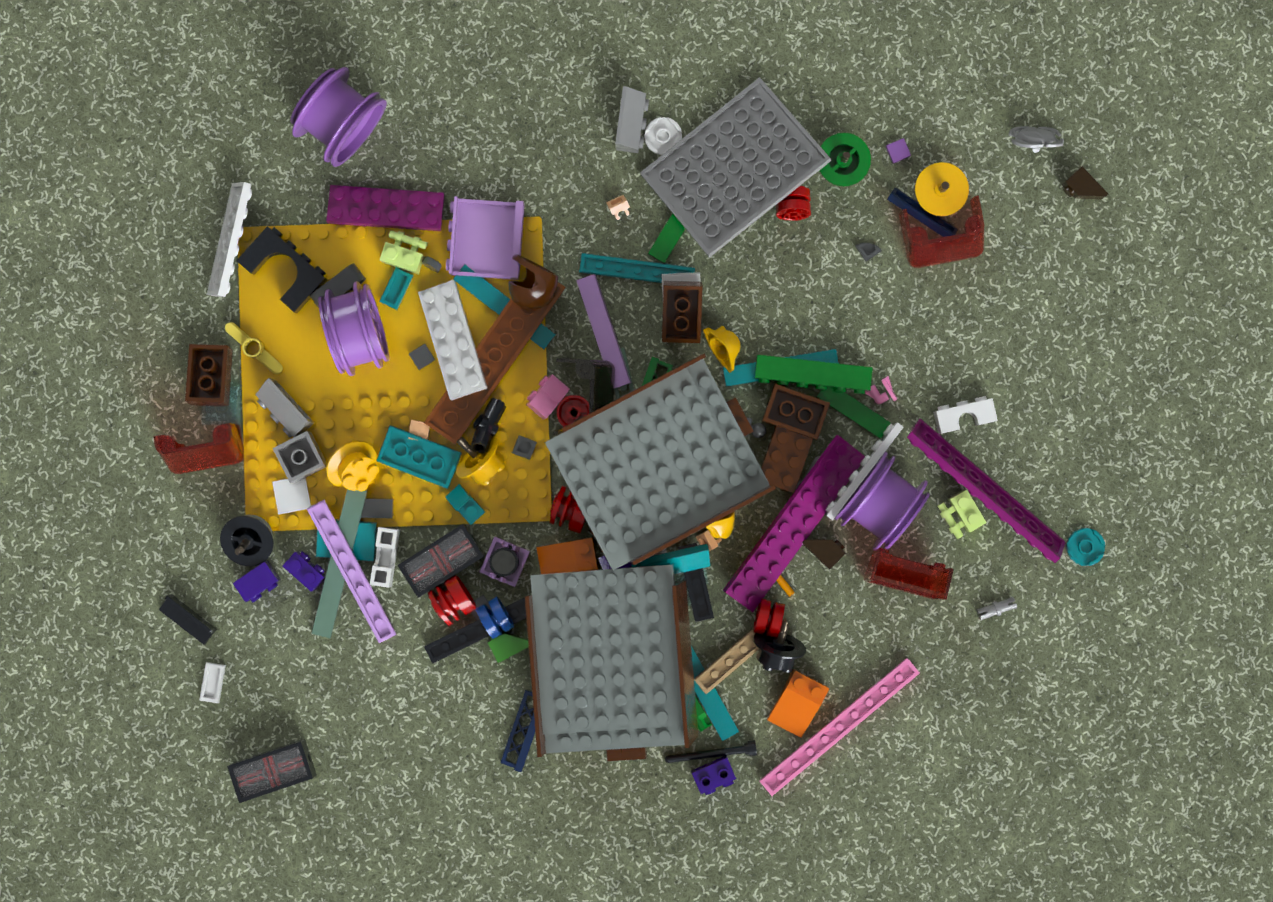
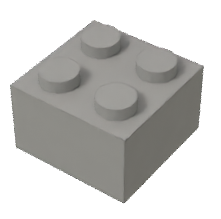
(300, 457)

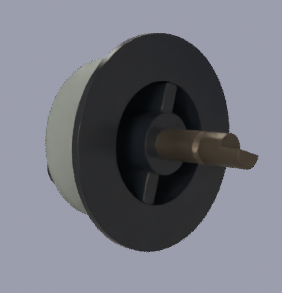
(247, 540)

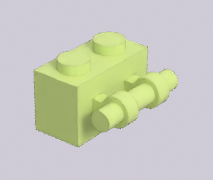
(401, 257)
(965, 509)

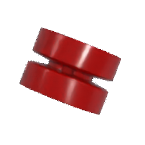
(795, 205)
(569, 404)
(769, 618)

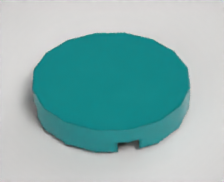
(1085, 547)

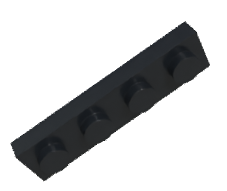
(698, 592)

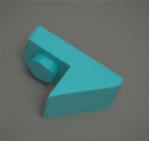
(465, 504)

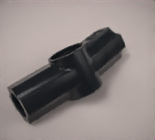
(487, 425)

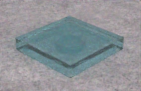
(224, 414)

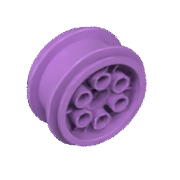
(353, 328)

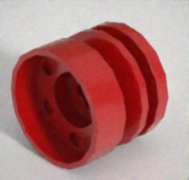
(566, 509)
(452, 600)

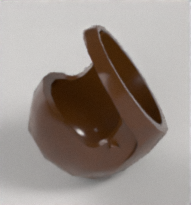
(536, 288)

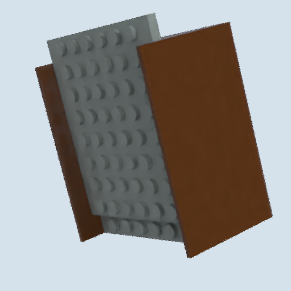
(659, 463)
(611, 661)

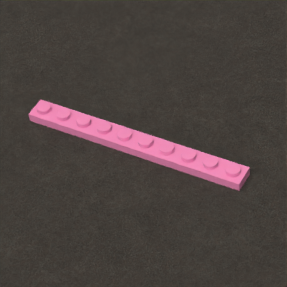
(839, 726)

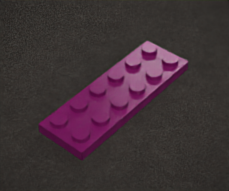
(385, 208)

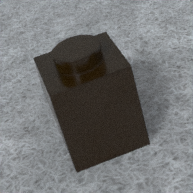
(1083, 186)
(825, 551)

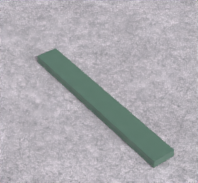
(334, 580)

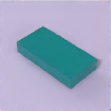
(396, 288)

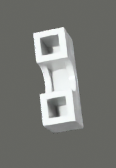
(948, 418)
(385, 560)

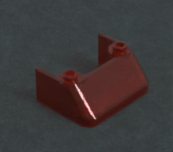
(947, 249)
(908, 575)

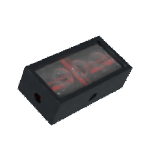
(441, 560)
(271, 770)

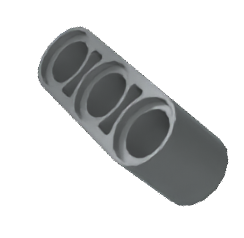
(341, 283)

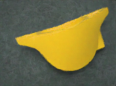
(724, 345)
(723, 527)

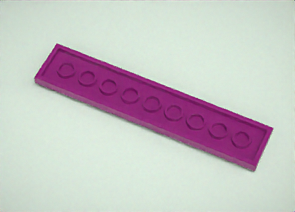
(987, 490)
(794, 523)

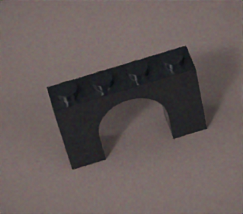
(271, 244)

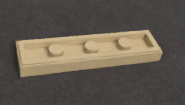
(727, 663)

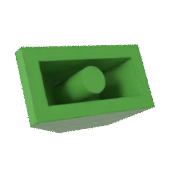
(507, 646)

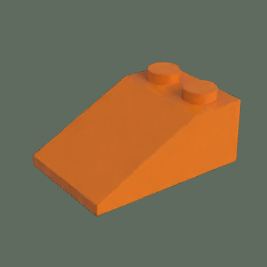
(568, 557)
(798, 703)

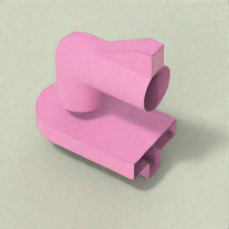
(881, 398)

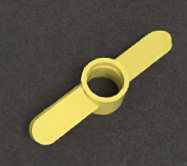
(262, 355)

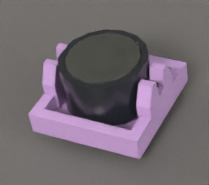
(504, 561)

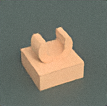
(617, 205)
(706, 538)

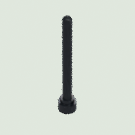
(748, 748)

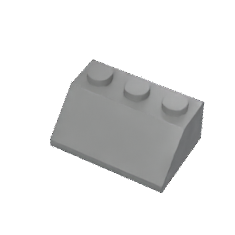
(631, 120)
(283, 408)

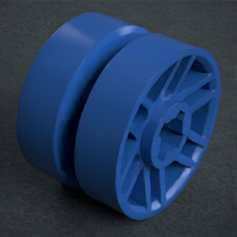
(494, 617)

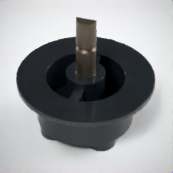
(778, 652)

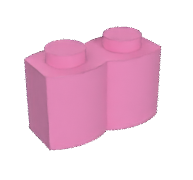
(547, 396)

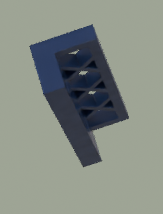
(528, 737)

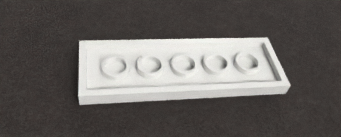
(228, 240)
(452, 340)
(867, 464)

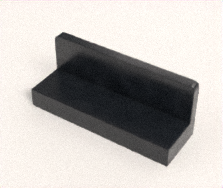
(187, 619)

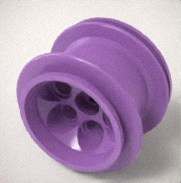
(337, 115)
(884, 503)

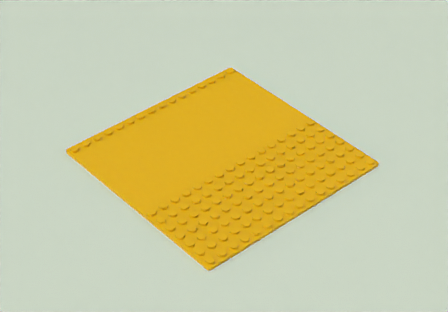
(375, 398)

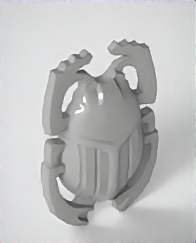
(1035, 137)

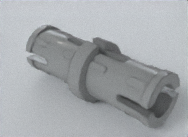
(996, 608)

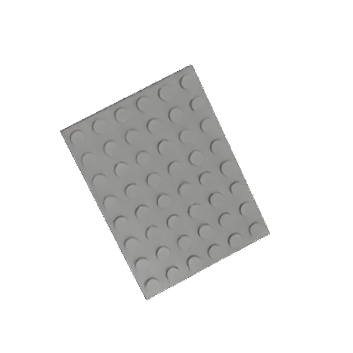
(735, 167)

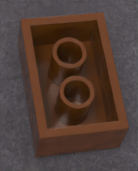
(682, 311)
(208, 375)
(795, 411)
(785, 458)

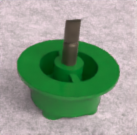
(848, 157)

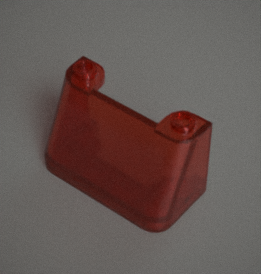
(224, 451)

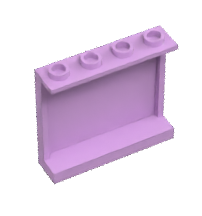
(485, 238)

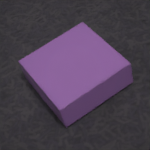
(898, 151)

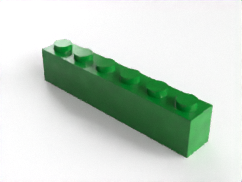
(813, 373)

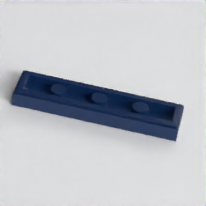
(915, 210)

